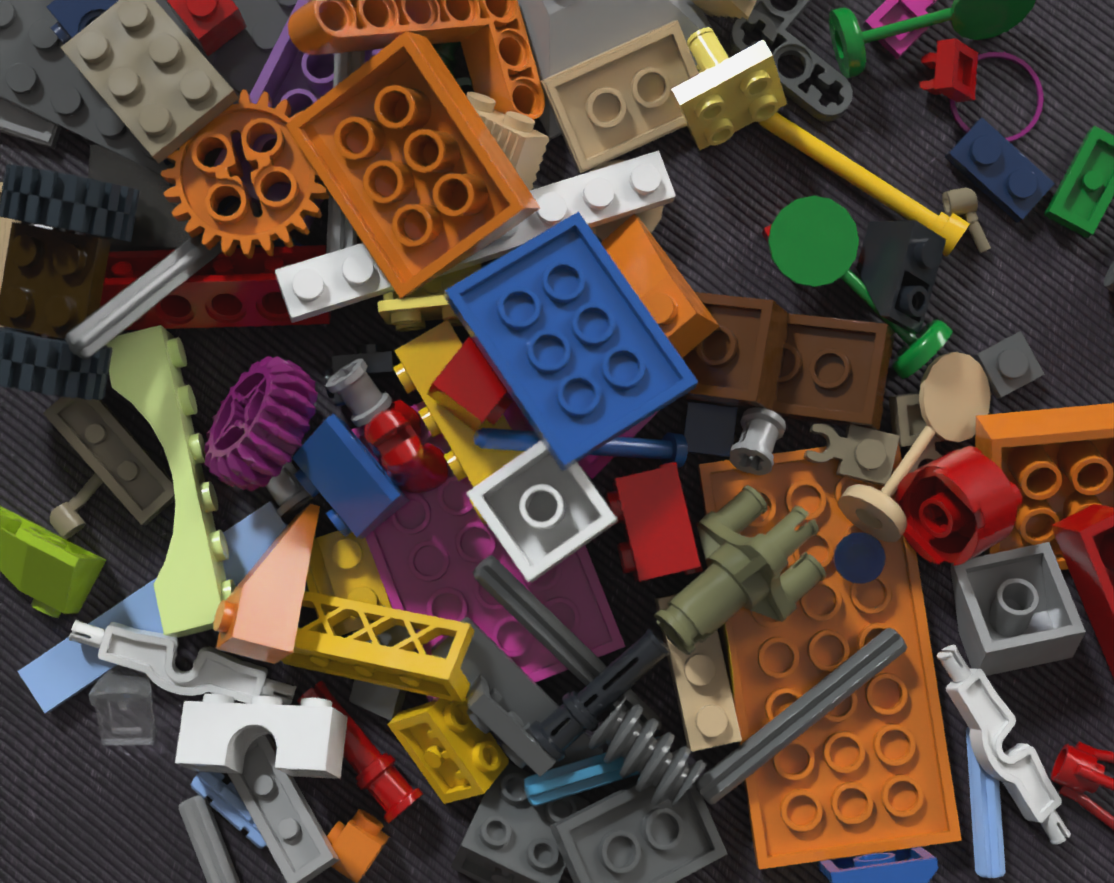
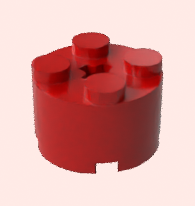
(957, 506)

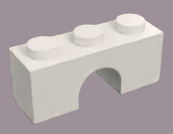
(219, 732)

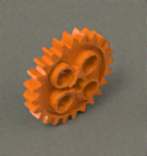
(202, 187)

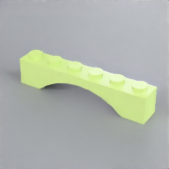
(193, 577)

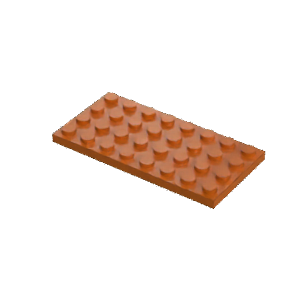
(879, 761)

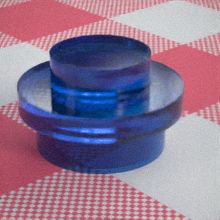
(859, 558)

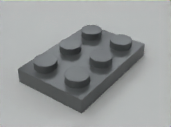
(638, 842)

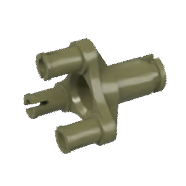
(742, 571)

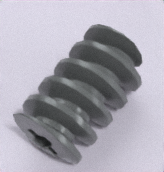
(646, 754)

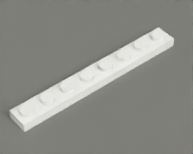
(599, 196)

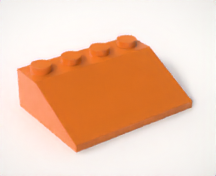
(412, 164)
(1056, 460)

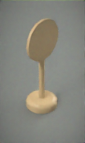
(949, 401)

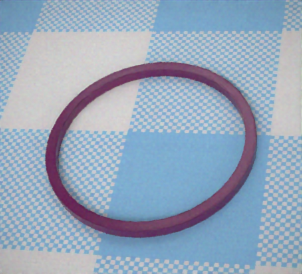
(1034, 77)

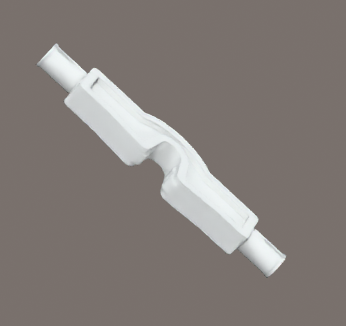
(156, 655)
(989, 725)

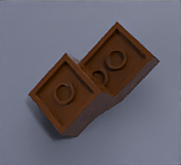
(791, 363)

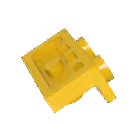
(449, 748)

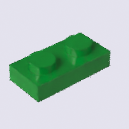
(1086, 185)

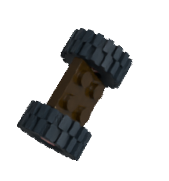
(56, 276)

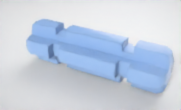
(227, 803)

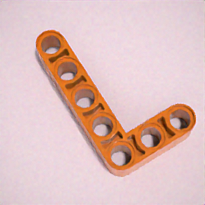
(488, 31)

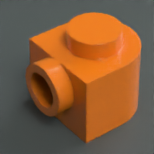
(357, 844)

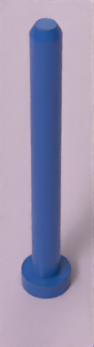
(668, 450)

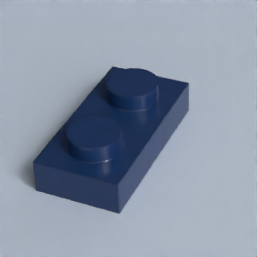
(999, 170)

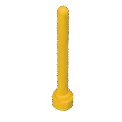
(947, 226)

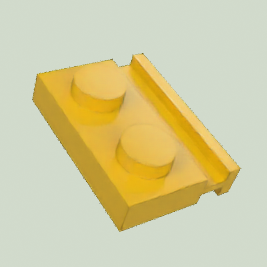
(347, 571)

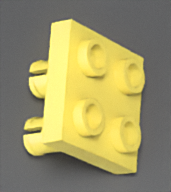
(727, 90)

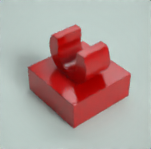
(954, 70)

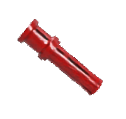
(374, 770)

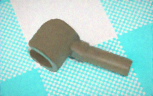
(965, 203)
(65, 516)

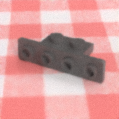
(509, 702)

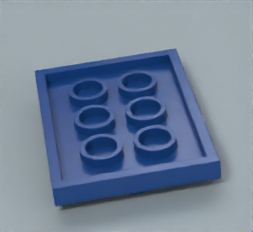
(570, 340)

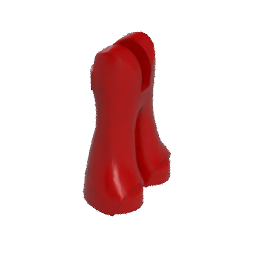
(396, 441)

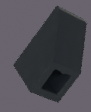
(900, 269)

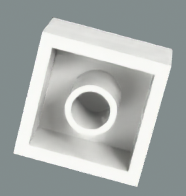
(541, 510)

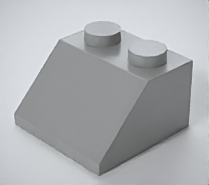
(1015, 610)

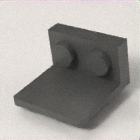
(511, 837)

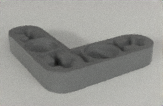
(774, 27)

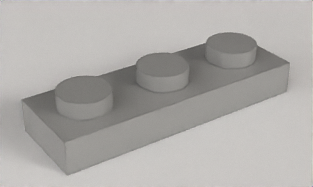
(282, 815)

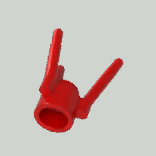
(1078, 772)

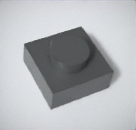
(1009, 365)

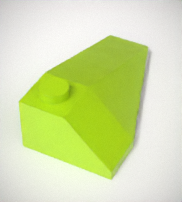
(46, 565)

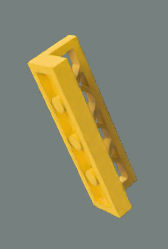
(381, 664)

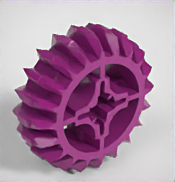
(260, 423)

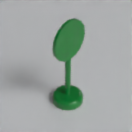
(968, 18)
(816, 244)

